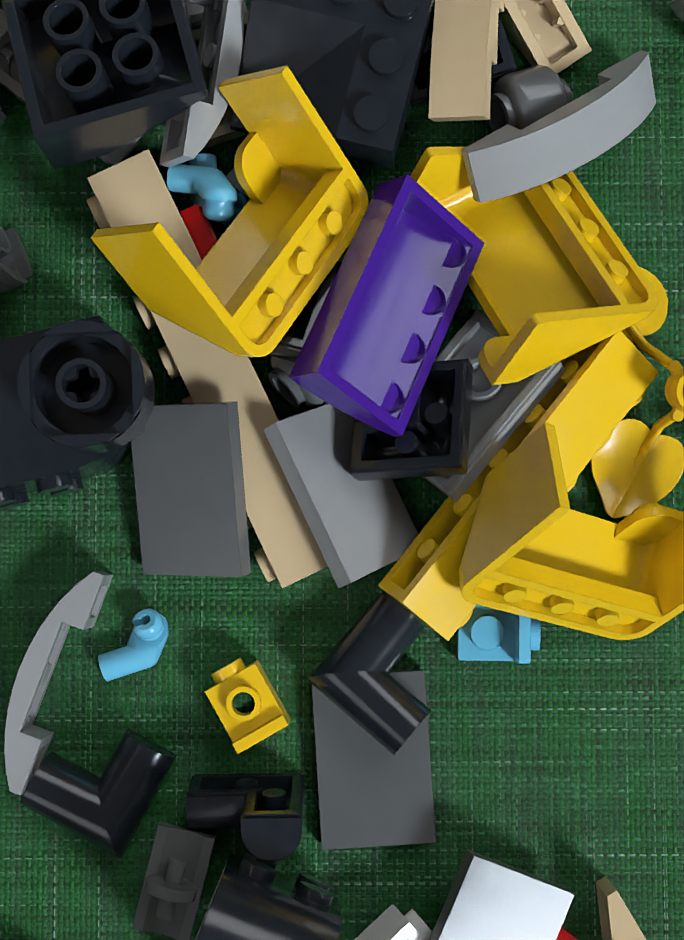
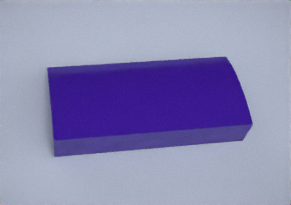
(388, 307)

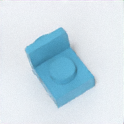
(498, 636)

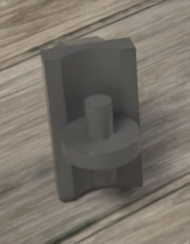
(174, 881)

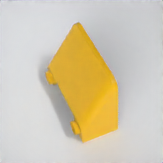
(546, 271)

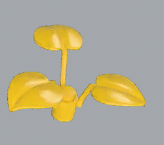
(637, 461)

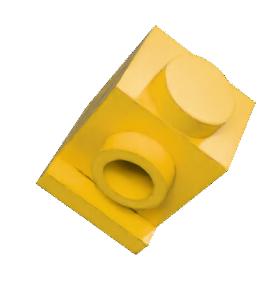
(261, 722)

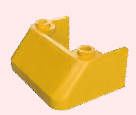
(280, 243)
(566, 566)

